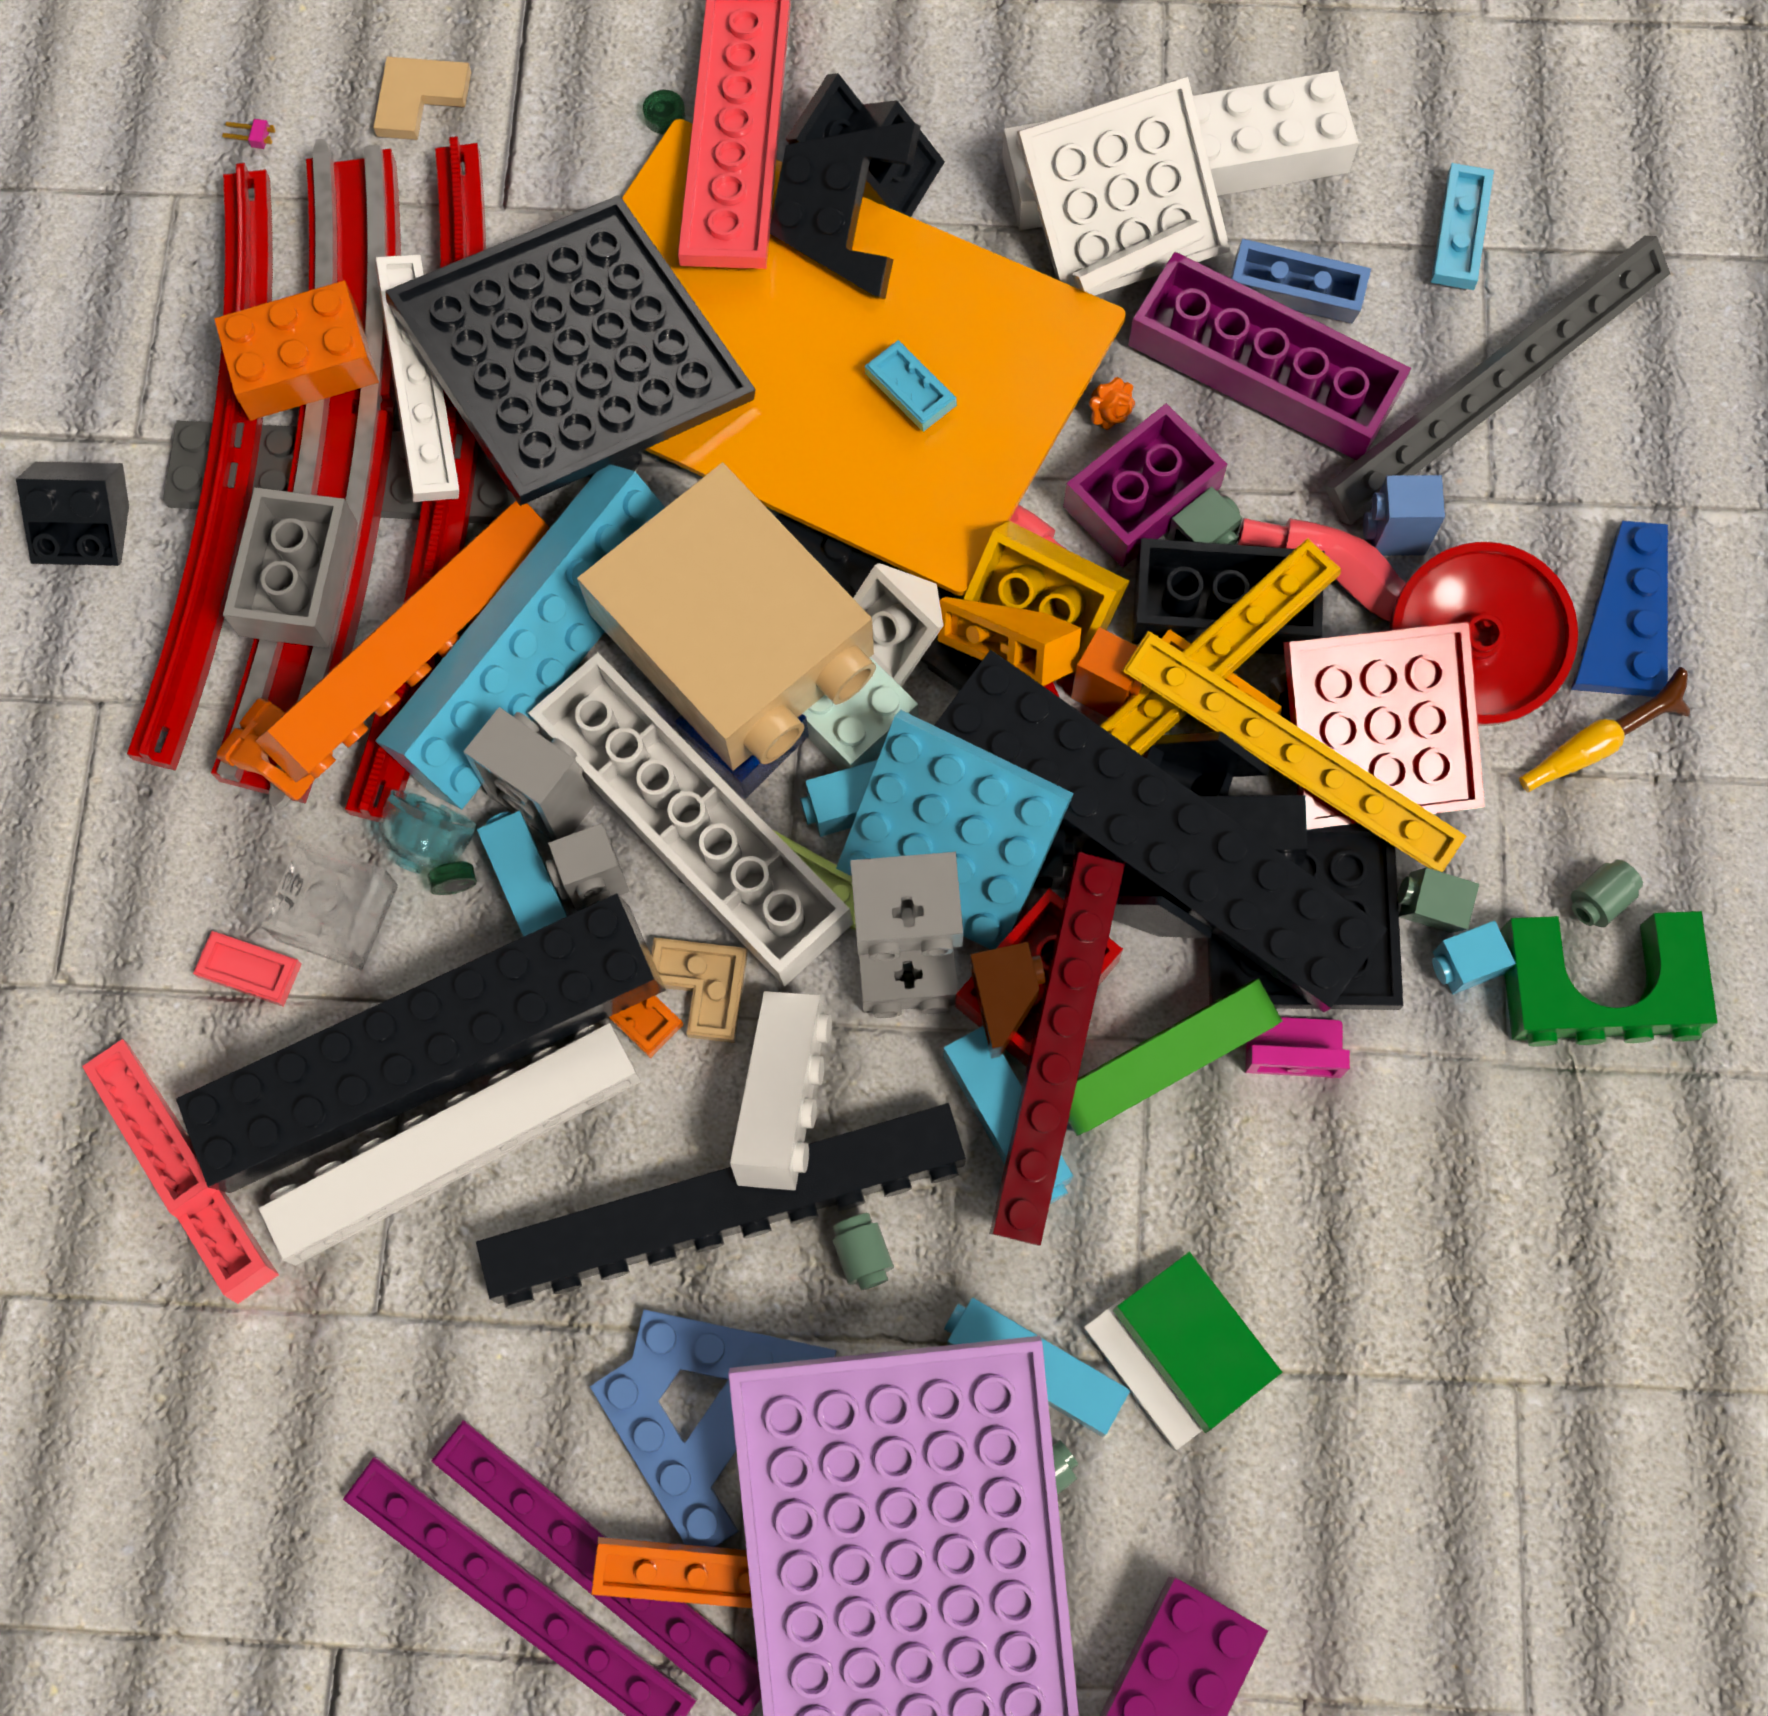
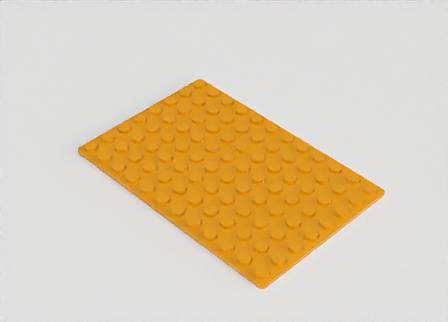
(825, 436)

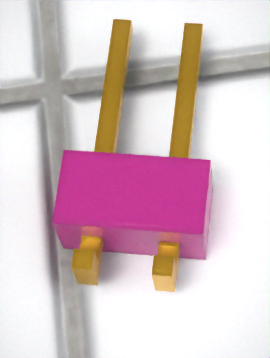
(258, 134)

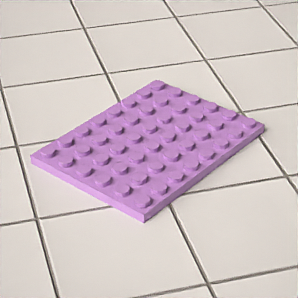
(905, 1533)

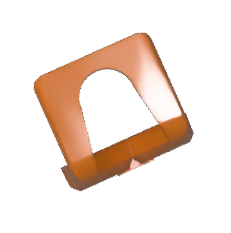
(246, 754)

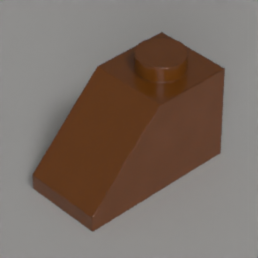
(1006, 990)

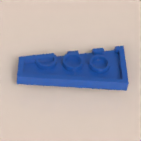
(1630, 618)

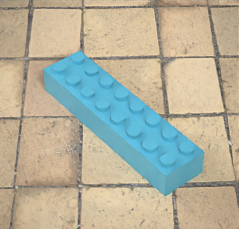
(520, 641)

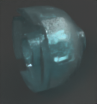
(423, 832)

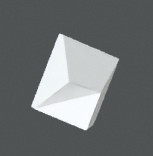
(903, 617)

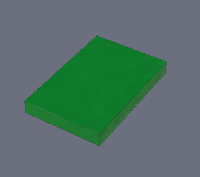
(1197, 1342)

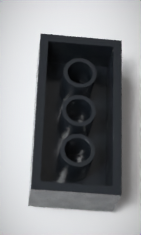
(1195, 583)

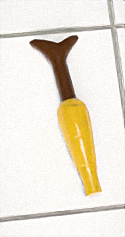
(1606, 735)

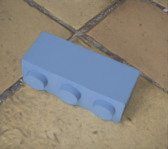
(1302, 280)

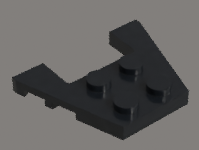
(823, 196)

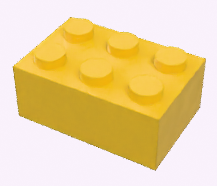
(1044, 577)

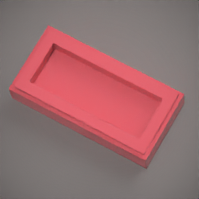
(247, 968)

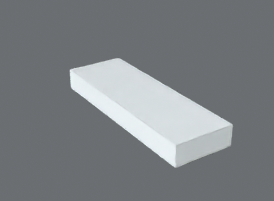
(1139, 255)
(1142, 1378)

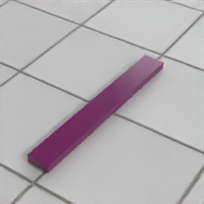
(571, 1545)
(515, 1595)

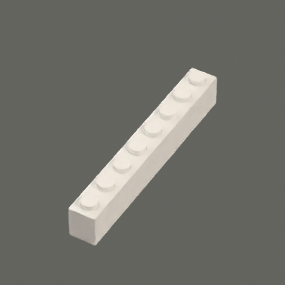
(449, 1144)

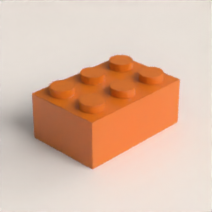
(296, 350)

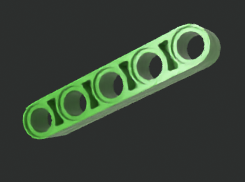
(1171, 1055)

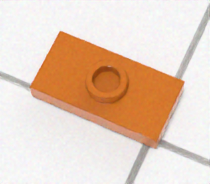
(648, 1024)

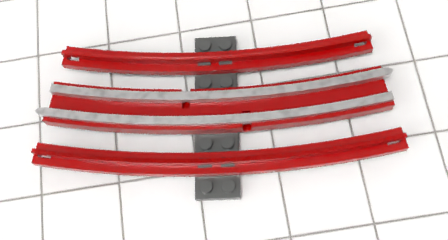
(335, 451)

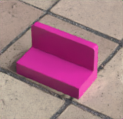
(1299, 1049)

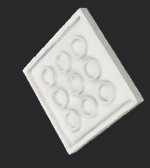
(1121, 178)

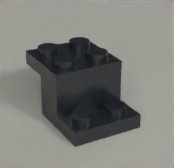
(839, 111)

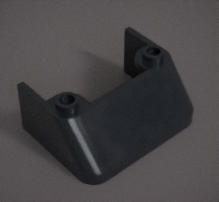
(1206, 767)

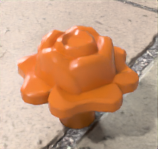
(1111, 403)

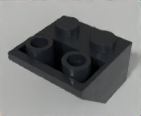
(74, 512)

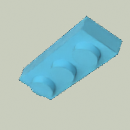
(1462, 226)

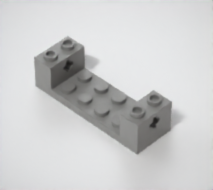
(907, 923)

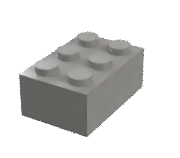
(290, 567)
(530, 774)

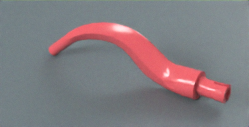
(1363, 568)

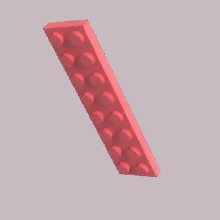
(735, 134)

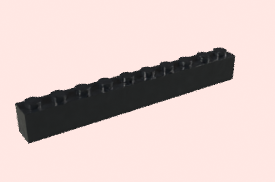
(714, 1207)

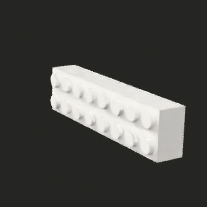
(1250, 135)
(693, 820)

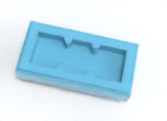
(910, 385)

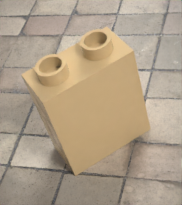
(731, 619)

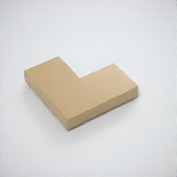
(410, 85)
(713, 976)

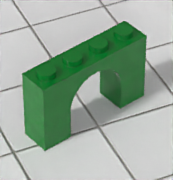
(1549, 1007)

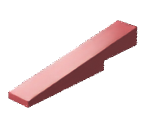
(174, 1170)

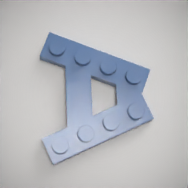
(675, 1469)

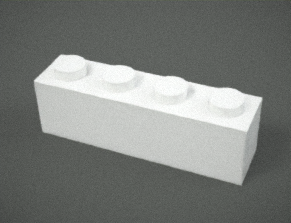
(779, 1091)

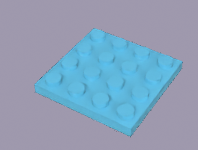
(955, 797)

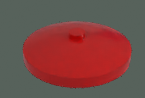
(1516, 617)

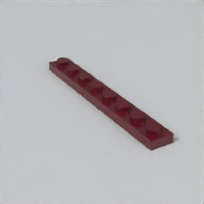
(1057, 1050)

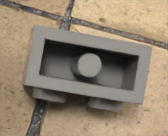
(586, 867)

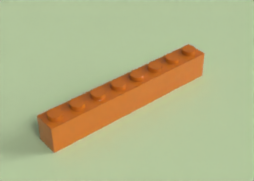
(401, 647)

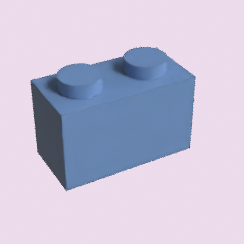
(1405, 514)

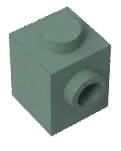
(1207, 520)
(1437, 900)

